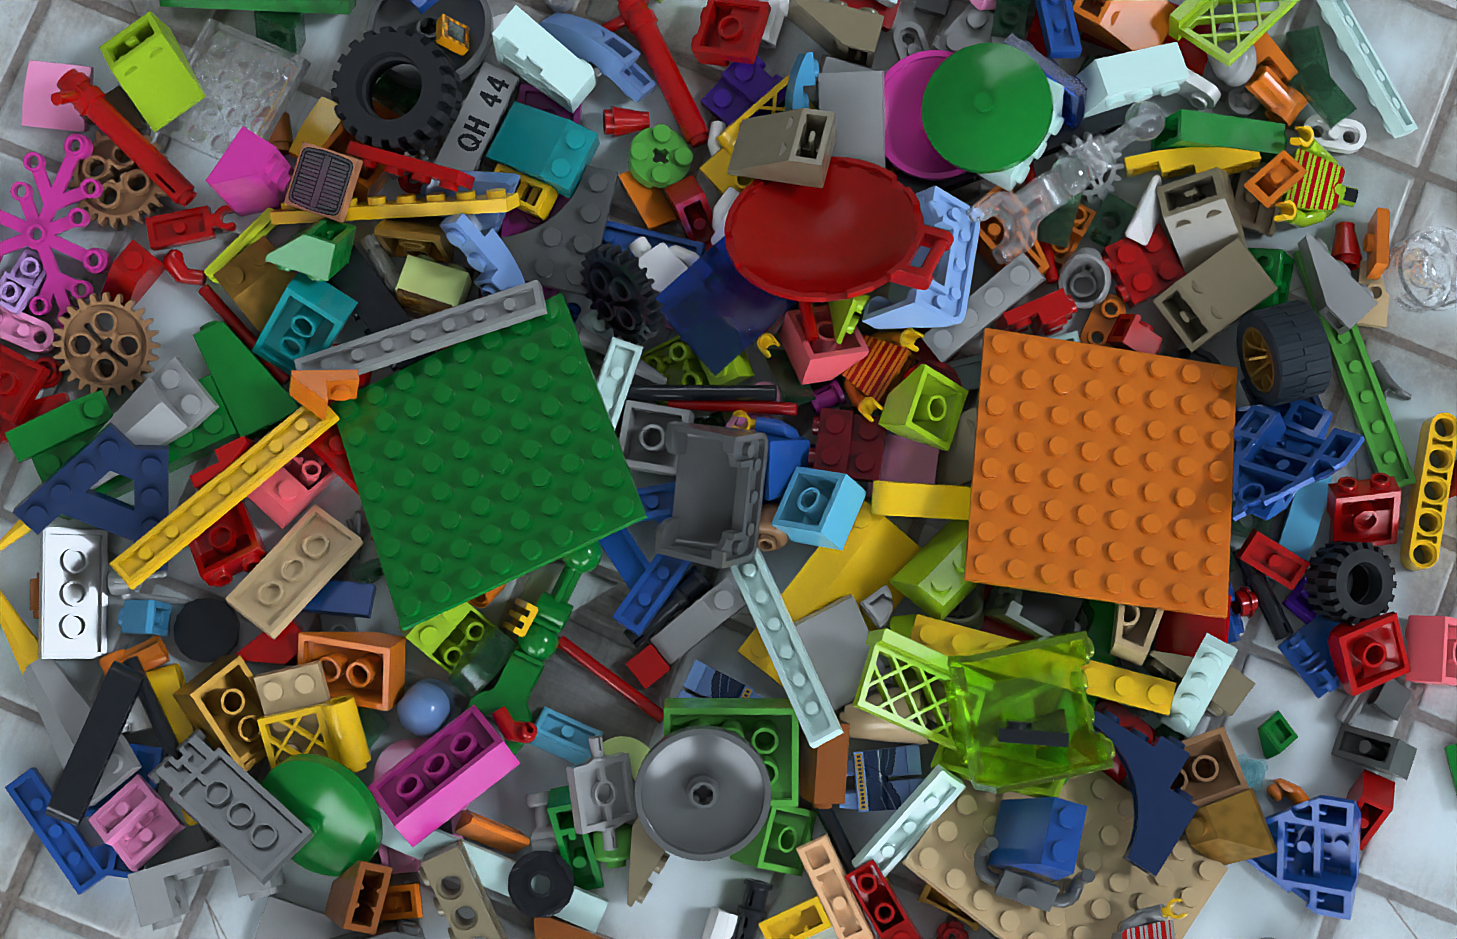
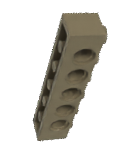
(455, 861)

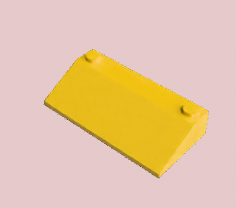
(867, 563)

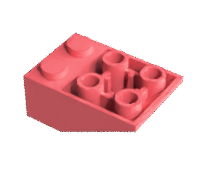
(293, 487)

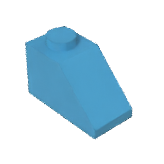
(145, 617)

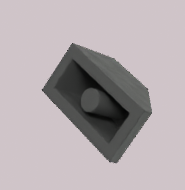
(1374, 751)

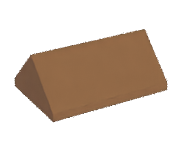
(1210, 769)

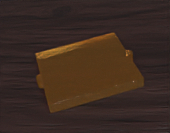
(419, 303)

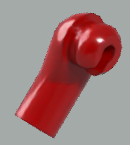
(180, 272)
(514, 730)

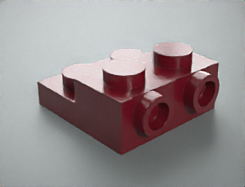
(848, 444)

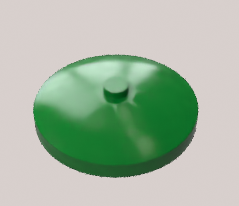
(987, 108)
(333, 807)

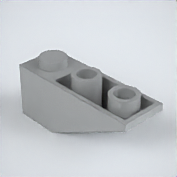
(1335, 291)

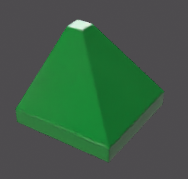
(1275, 735)

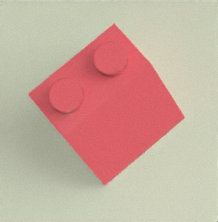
(821, 358)
(1432, 650)

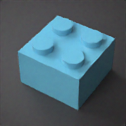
(819, 507)

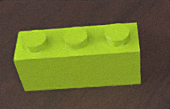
(936, 572)

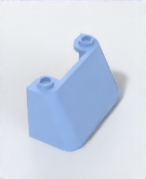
(948, 294)

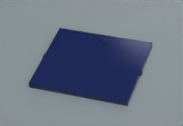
(718, 308)

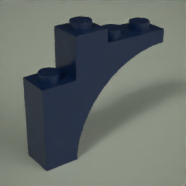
(1158, 811)

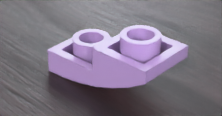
(22, 282)

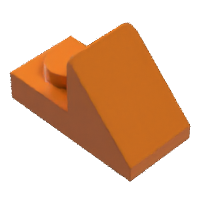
(1270, 54)
(1275, 179)
(316, 387)
(402, 902)

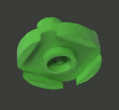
(664, 141)

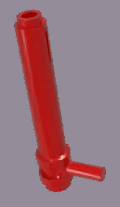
(642, 24)
(91, 102)

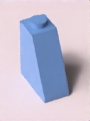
(483, 182)

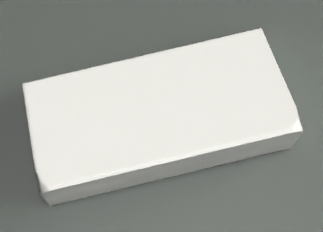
(1146, 214)

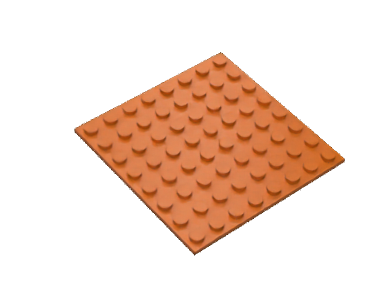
(1102, 474)

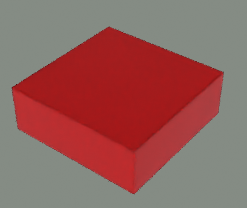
(648, 666)

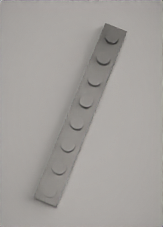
(431, 331)

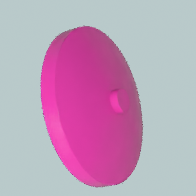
(905, 135)

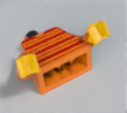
(881, 370)

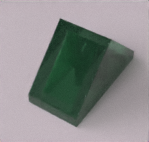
(281, 29)

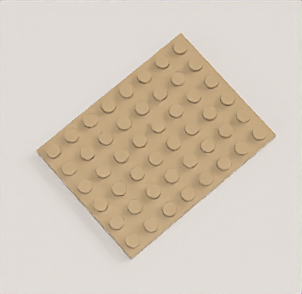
(1119, 889)

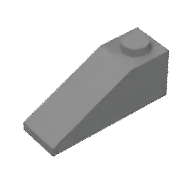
(698, 621)

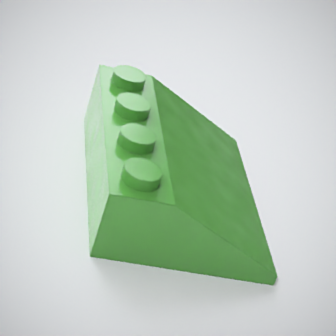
(764, 722)

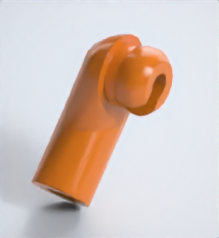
(1285, 788)

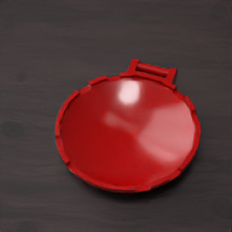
(834, 237)

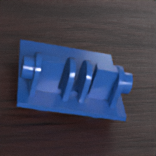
(1311, 656)

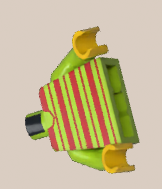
(1319, 190)

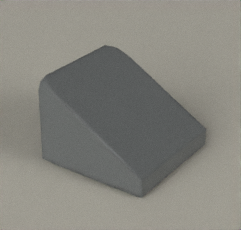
(1390, 698)

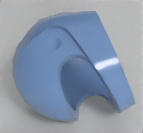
(426, 707)

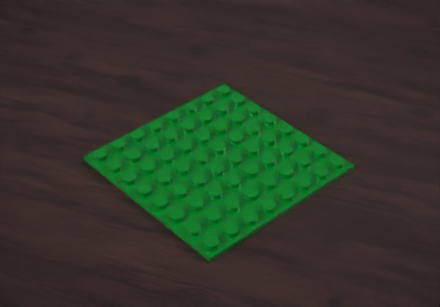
(486, 463)

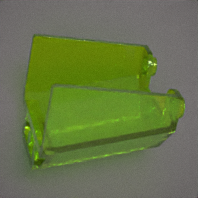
(1021, 684)

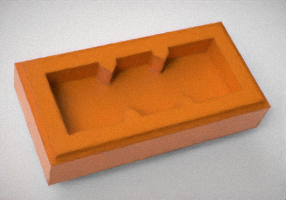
(1377, 243)

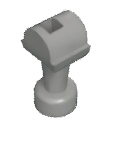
(543, 836)

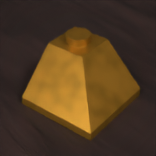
(1231, 829)

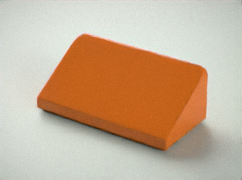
(648, 202)
(491, 832)

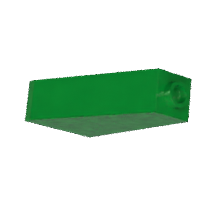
(1206, 129)
(246, 386)

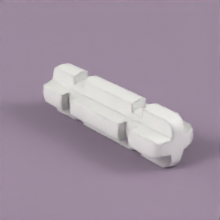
(381, 261)

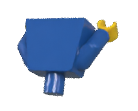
(784, 453)

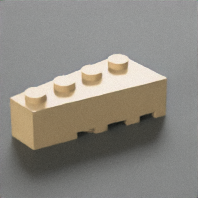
(1133, 632)

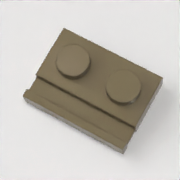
(1252, 213)

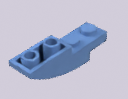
(604, 49)
(484, 253)

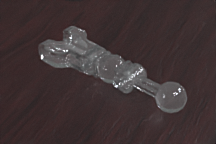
(1067, 178)

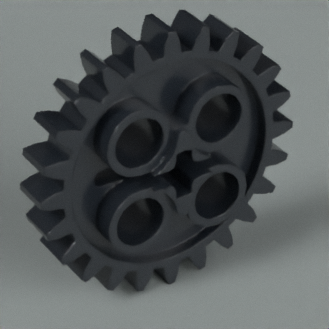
(621, 293)

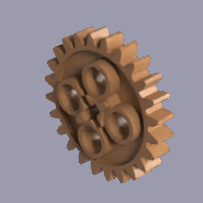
(129, 203)
(126, 323)

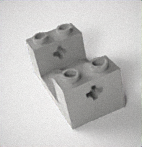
(161, 892)

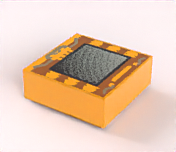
(452, 35)

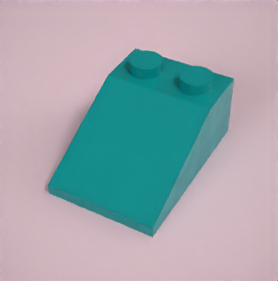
(544, 147)
(303, 322)

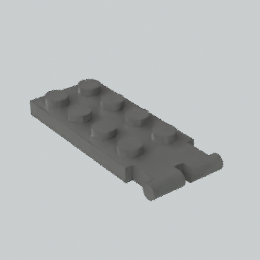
(232, 807)

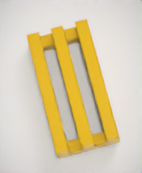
(519, 616)

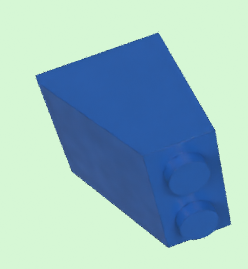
(1038, 837)

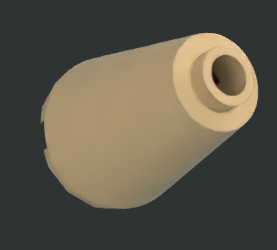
(870, 727)

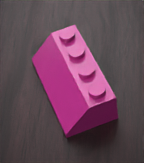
(251, 175)
(443, 775)

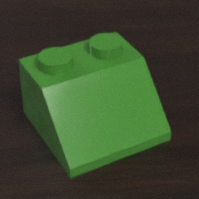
(777, 841)

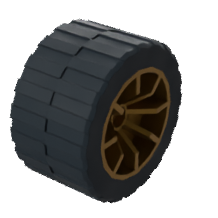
(1284, 353)

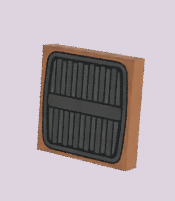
(323, 182)

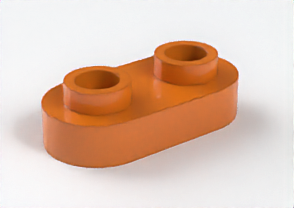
(1100, 321)

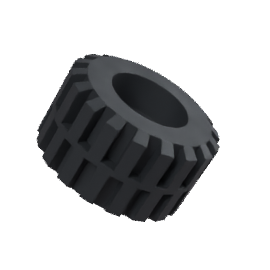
(1371, 582)

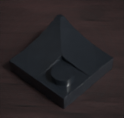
(1041, 730)

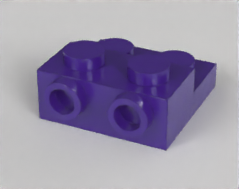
(740, 89)

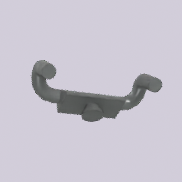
(1026, 888)

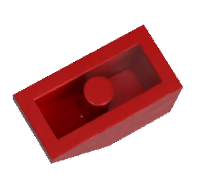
(691, 210)
(132, 273)
(278, 651)
(1375, 801)

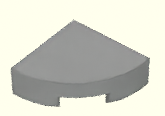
(879, 607)

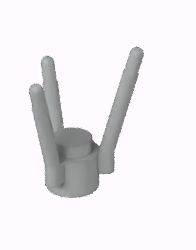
(119, 587)

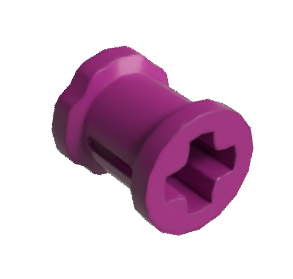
(827, 397)

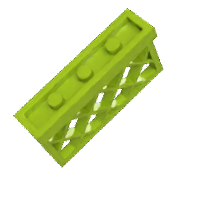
(1195, 13)
(924, 662)

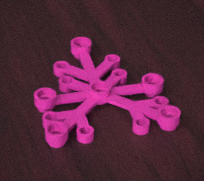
(55, 198)

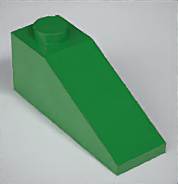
(59, 426)
(573, 847)

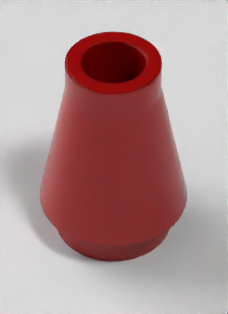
(624, 121)
(1346, 245)

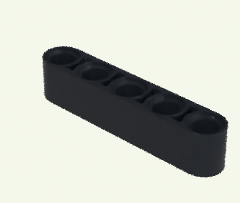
(95, 744)

